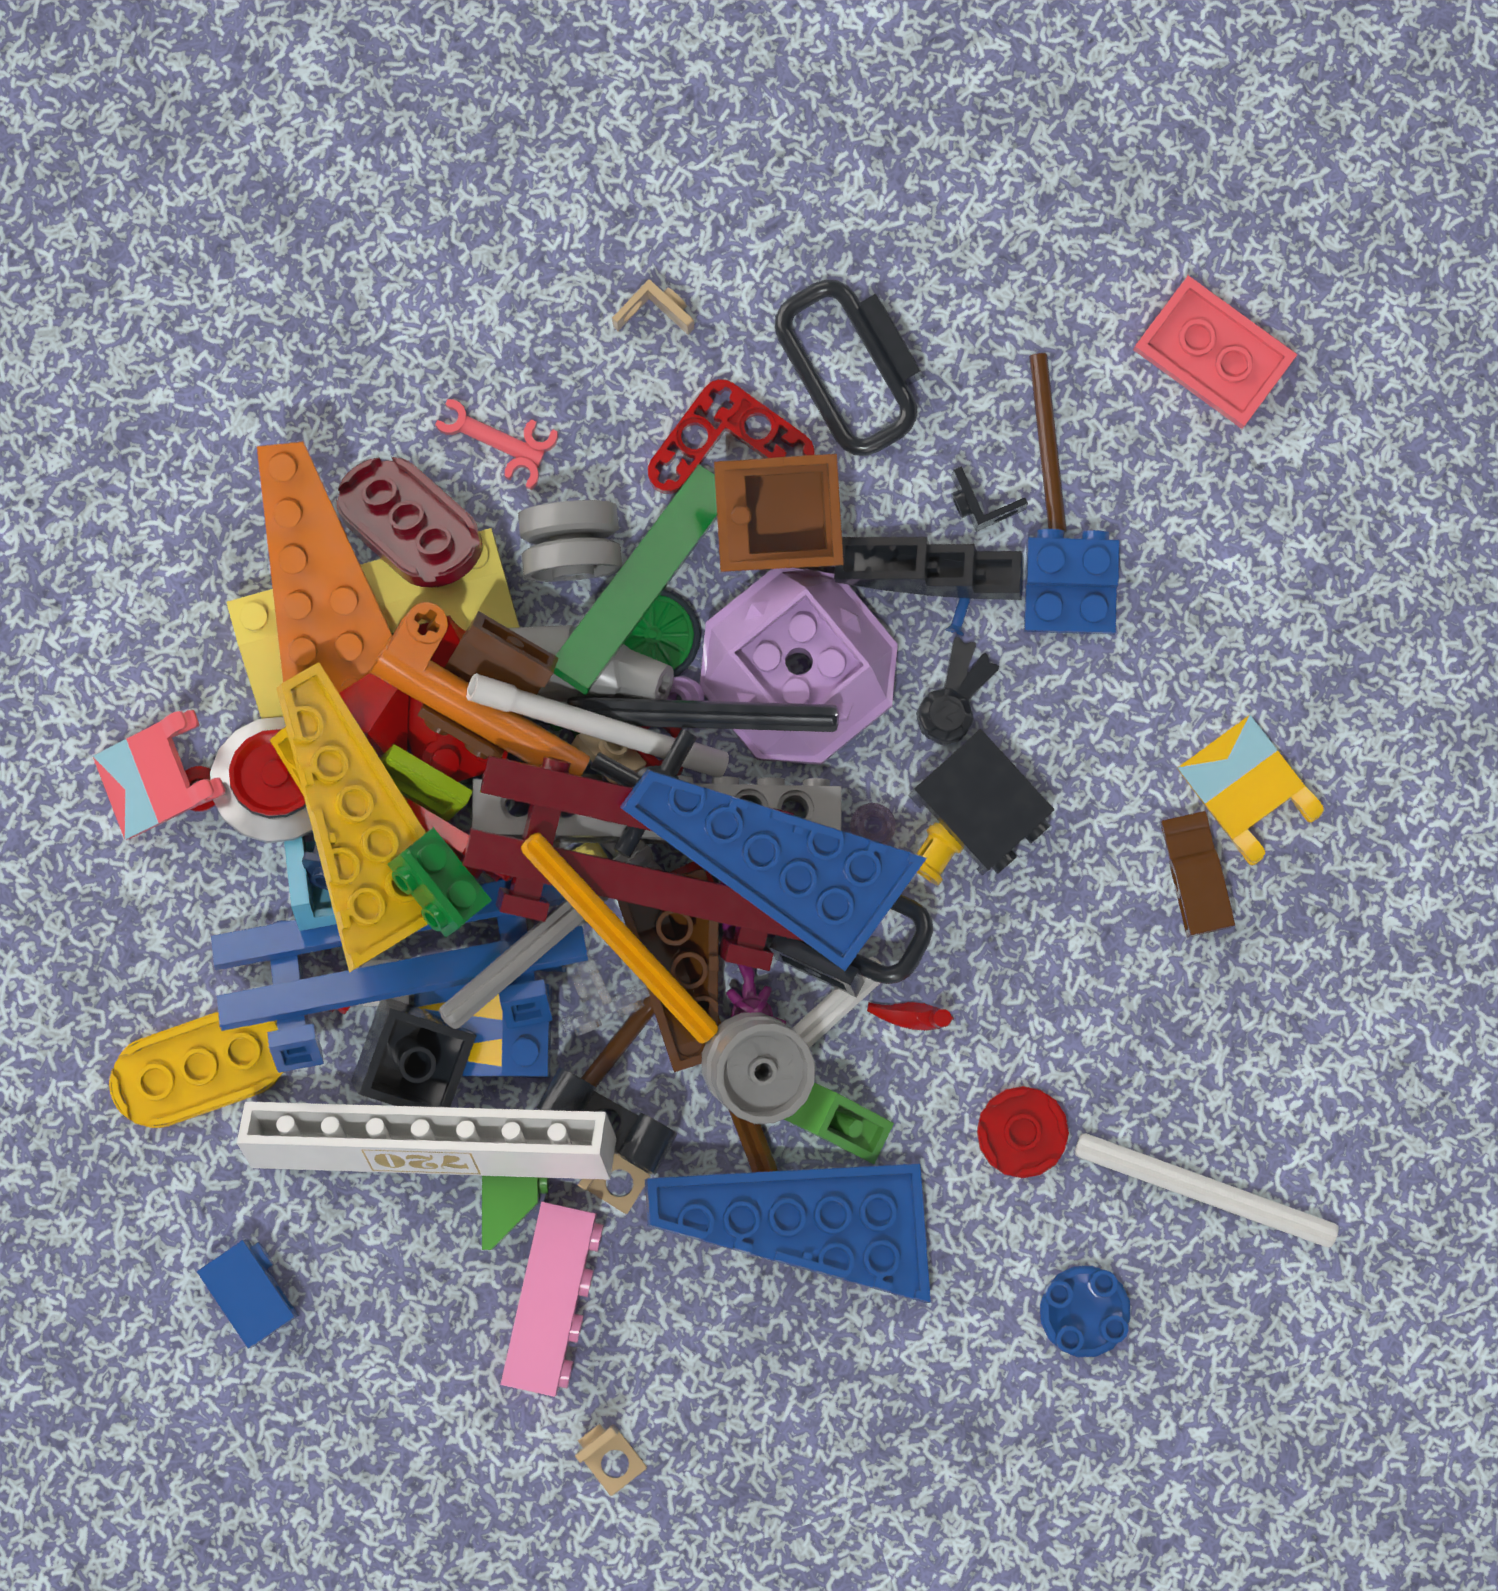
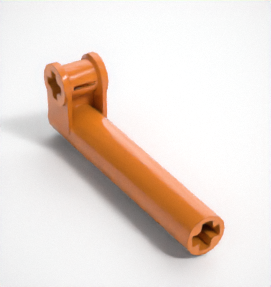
(408, 667)

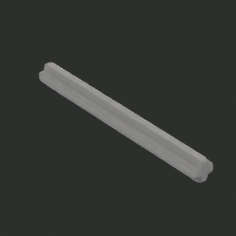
(522, 954)

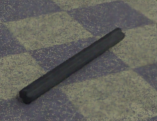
(714, 714)

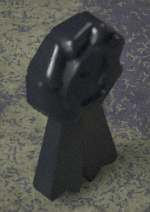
(946, 712)

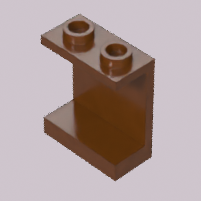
(497, 654)

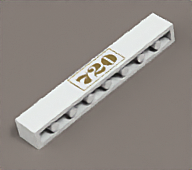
(427, 1140)

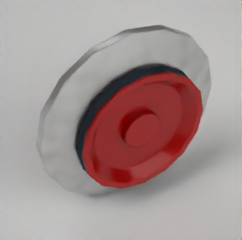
(259, 790)

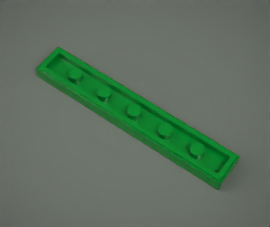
(639, 582)

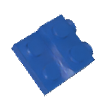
(1071, 583)

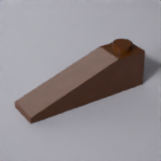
(690, 954)

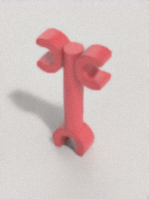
(527, 455)

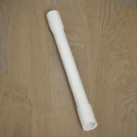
(509, 698)

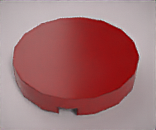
(1006, 1132)

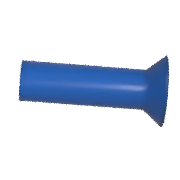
(959, 616)

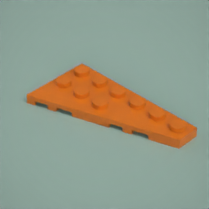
(317, 581)

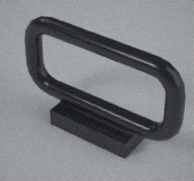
(883, 345)
(811, 962)

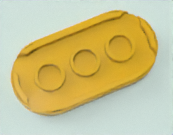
(192, 1071)

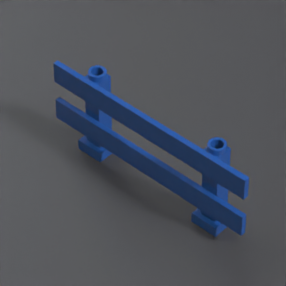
(293, 997)

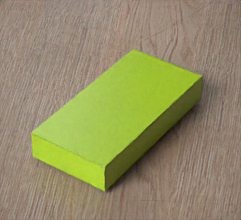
(425, 784)

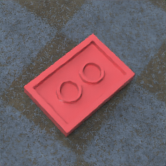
(1215, 352)

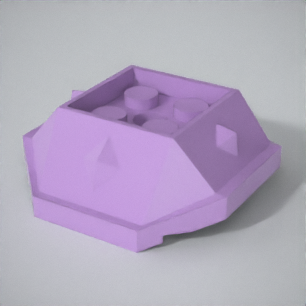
(807, 615)

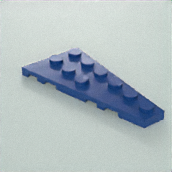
(828, 1221)

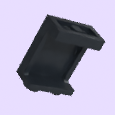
(984, 802)

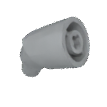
(626, 676)

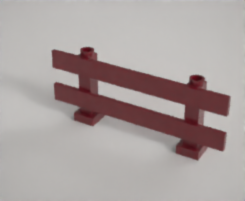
(553, 790)

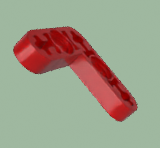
(731, 421)

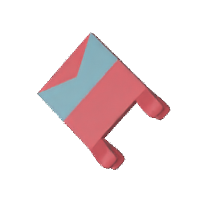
(148, 778)

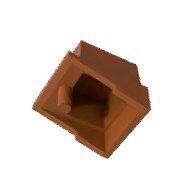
(778, 513)

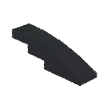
(930, 569)

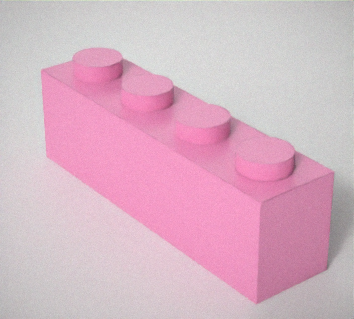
(550, 1298)

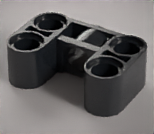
(639, 1138)

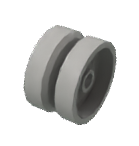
(570, 540)
(777, 1086)

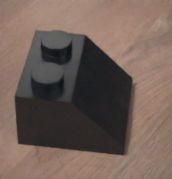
(411, 1057)

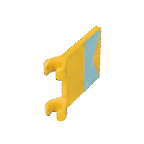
(1245, 780)

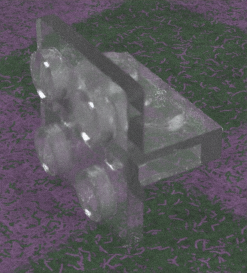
(591, 986)

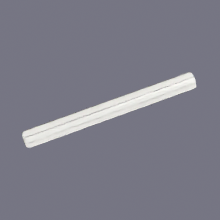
(1206, 1190)

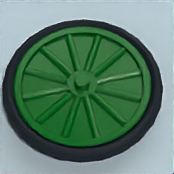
(668, 633)

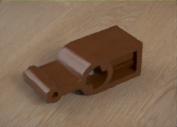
(1197, 874)

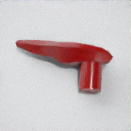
(912, 1015)

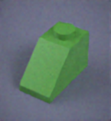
(842, 1123)
(506, 1203)

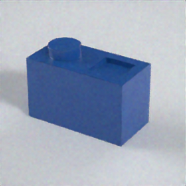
(248, 1292)

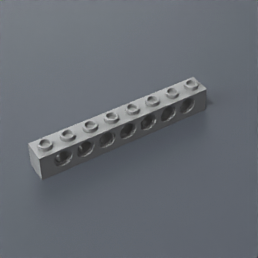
(816, 796)

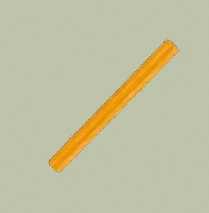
(619, 937)

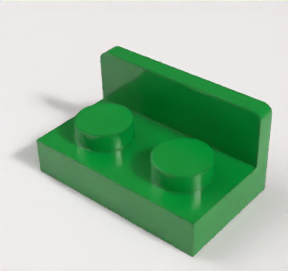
(438, 883)

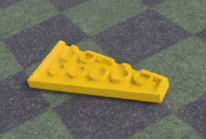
(354, 817)

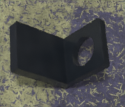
(968, 505)

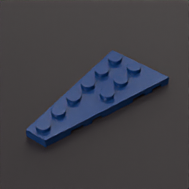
(799, 872)

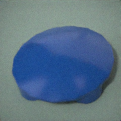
(1085, 1311)

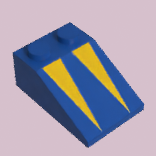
(498, 1050)

